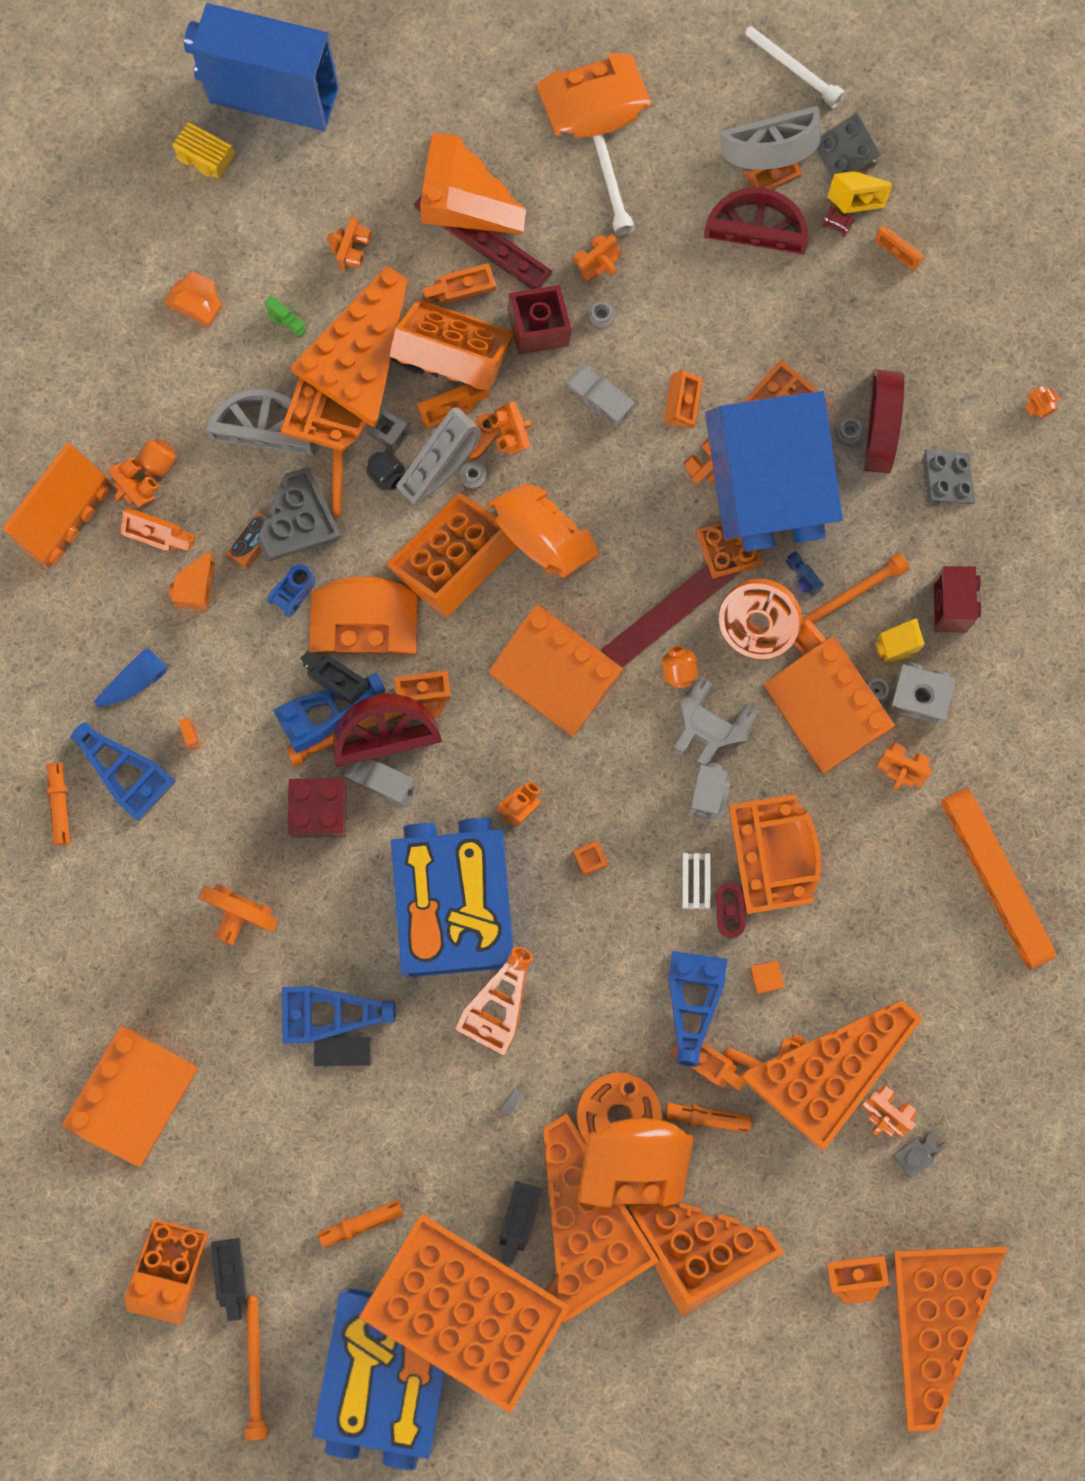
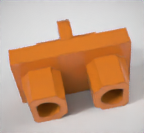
(346, 242)
(600, 259)
(512, 427)
(699, 469)
(129, 484)
(904, 769)
(520, 804)
(886, 1116)

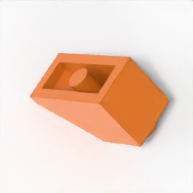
(194, 584)

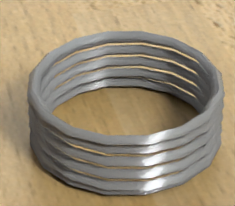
(515, 1095)

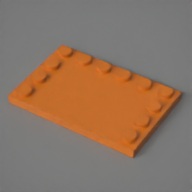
(465, 1313)

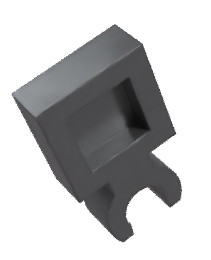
(916, 1156)

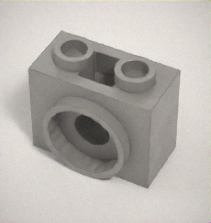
(935, 685)
(709, 793)

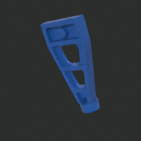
(298, 726)
(148, 788)
(699, 971)
(297, 1014)

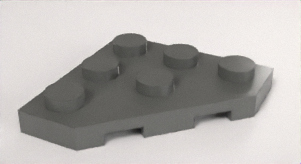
(297, 518)

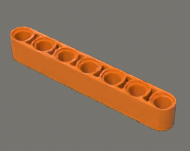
(998, 878)

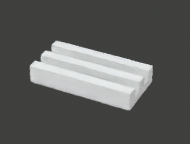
(696, 857)

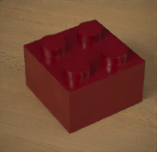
(539, 319)
(956, 599)
(317, 807)

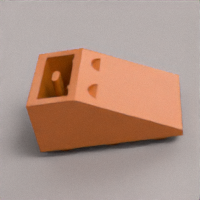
(166, 1272)

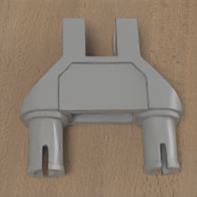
(708, 727)

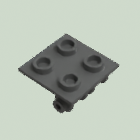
(848, 147)
(947, 477)

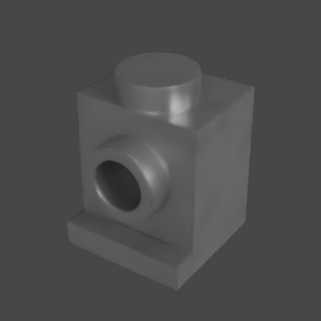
(395, 436)

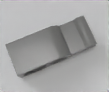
(601, 396)
(383, 781)

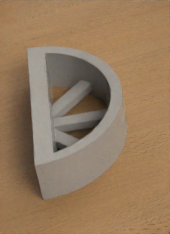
(773, 141)
(247, 434)
(440, 456)

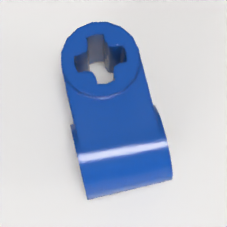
(291, 591)

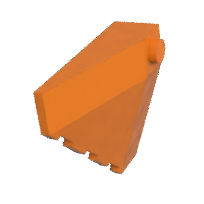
(464, 193)
(701, 1253)

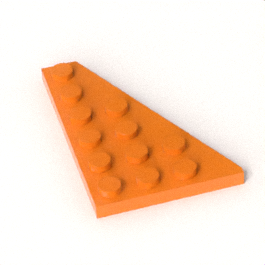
(353, 353)
(828, 1077)
(593, 1244)
(938, 1311)

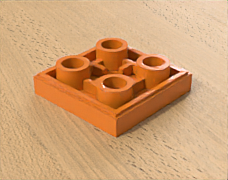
(713, 545)

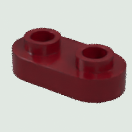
(730, 911)

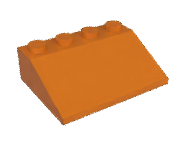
(451, 344)
(57, 506)
(452, 554)
(555, 670)
(828, 705)
(130, 1096)

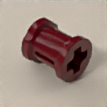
(838, 221)

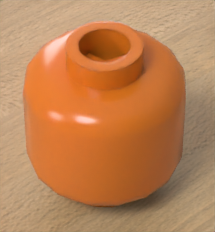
(156, 458)
(679, 667)

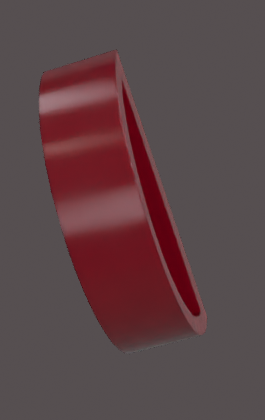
(756, 235)
(884, 420)
(386, 742)

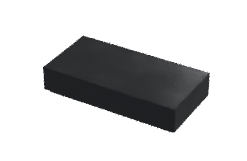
(343, 1051)

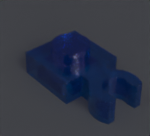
(807, 578)

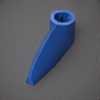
(135, 677)

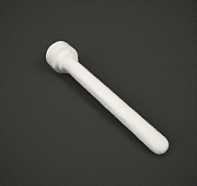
(832, 94)
(622, 221)

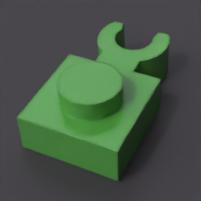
(280, 314)

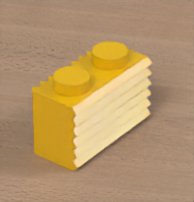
(203, 150)

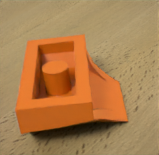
(195, 298)
(427, 688)
(857, 1278)

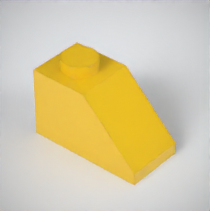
(858, 192)
(899, 642)

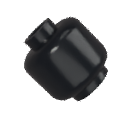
(385, 470)

